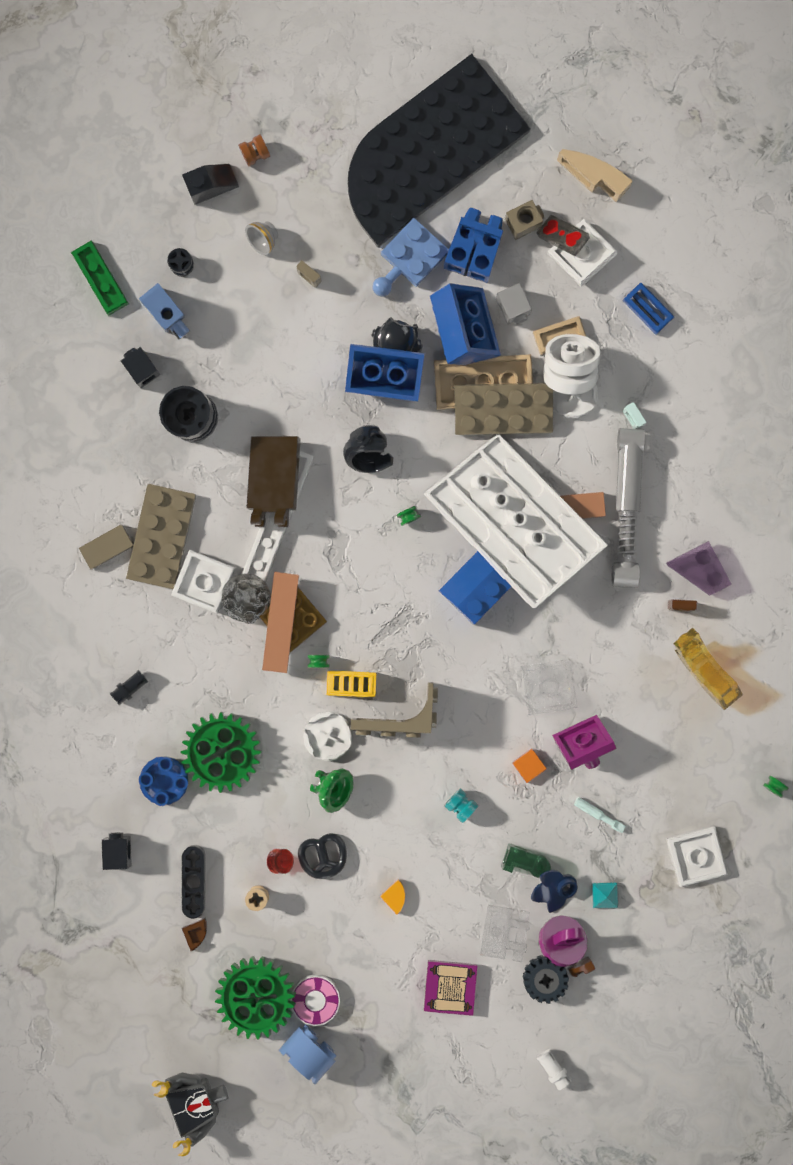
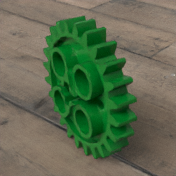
(210, 732)
(259, 1020)

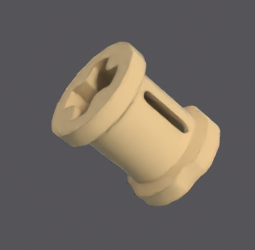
(252, 904)

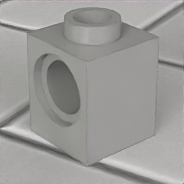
(514, 304)

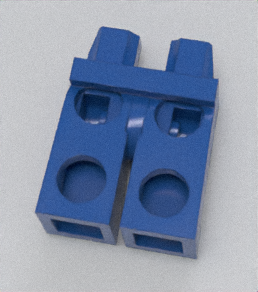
(475, 237)

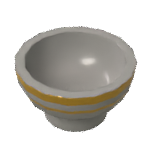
(261, 236)

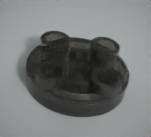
(245, 598)

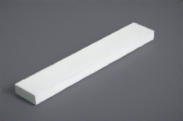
(271, 536)

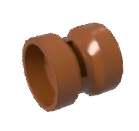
(249, 153)

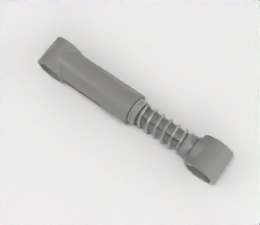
(628, 503)

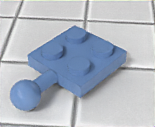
(412, 254)

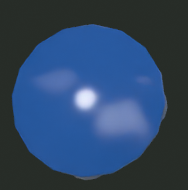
(163, 780)

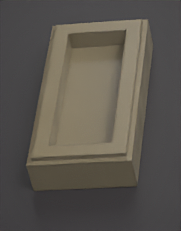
(106, 547)

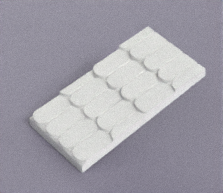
(515, 520)

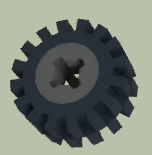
(543, 970)

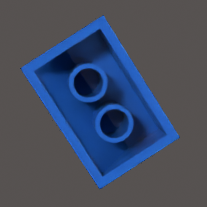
(464, 324)
(384, 372)
(475, 588)

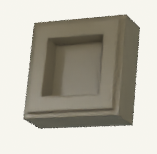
(308, 274)

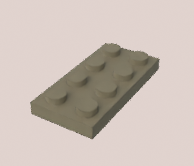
(503, 408)
(161, 536)

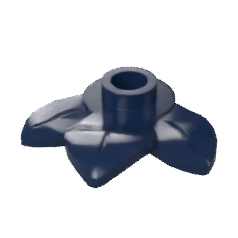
(554, 889)

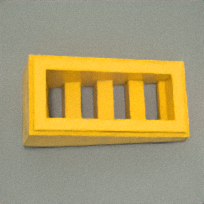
(371, 684)

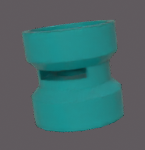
(460, 804)

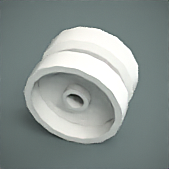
(571, 364)

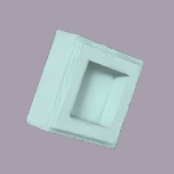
(634, 416)

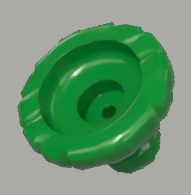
(333, 789)

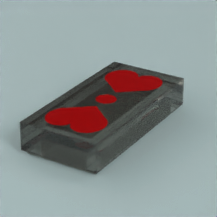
(563, 235)

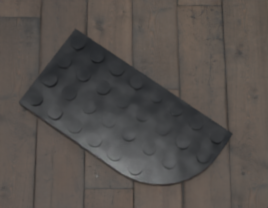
(430, 148)

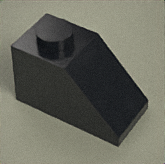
(209, 181)

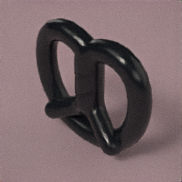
(323, 856)

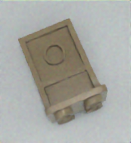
(413, 727)

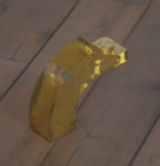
(706, 670)

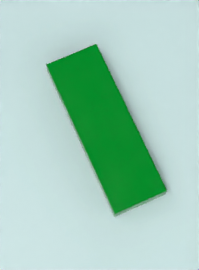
(99, 278)

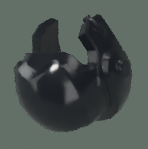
(397, 336)
(364, 450)

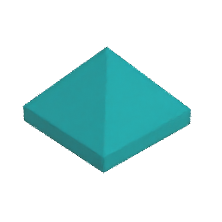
(605, 895)

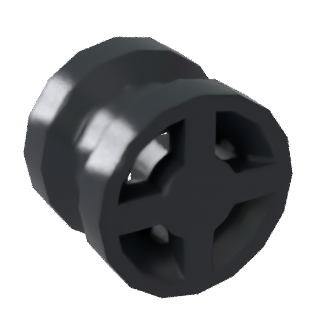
(179, 256)

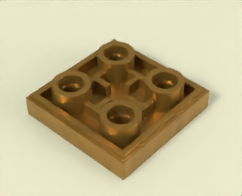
(306, 620)

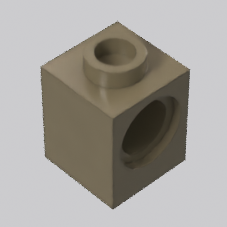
(519, 228)

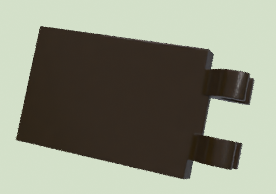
(273, 478)

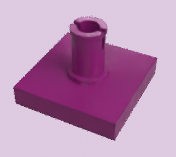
(584, 743)

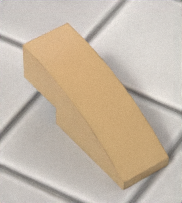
(594, 173)

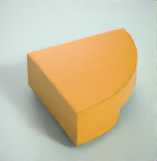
(394, 896)

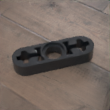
(199, 900)

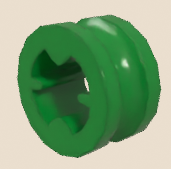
(408, 515)
(318, 661)
(775, 786)

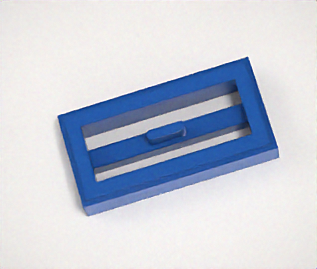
(649, 323)

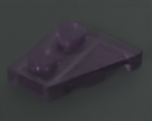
(701, 568)

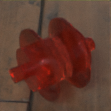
(280, 861)

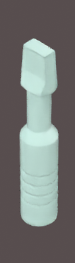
(598, 814)

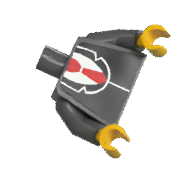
(192, 1106)

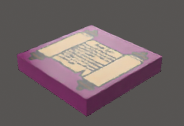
(450, 987)

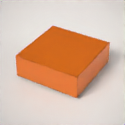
(529, 765)

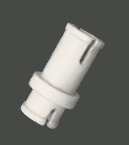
(556, 1073)

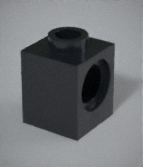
(139, 366)
(116, 851)

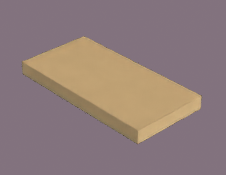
(491, 371)

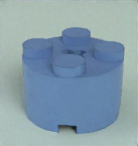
(308, 1054)

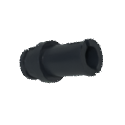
(128, 688)

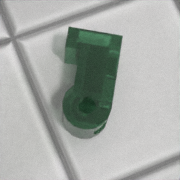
(525, 860)

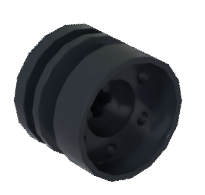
(178, 404)

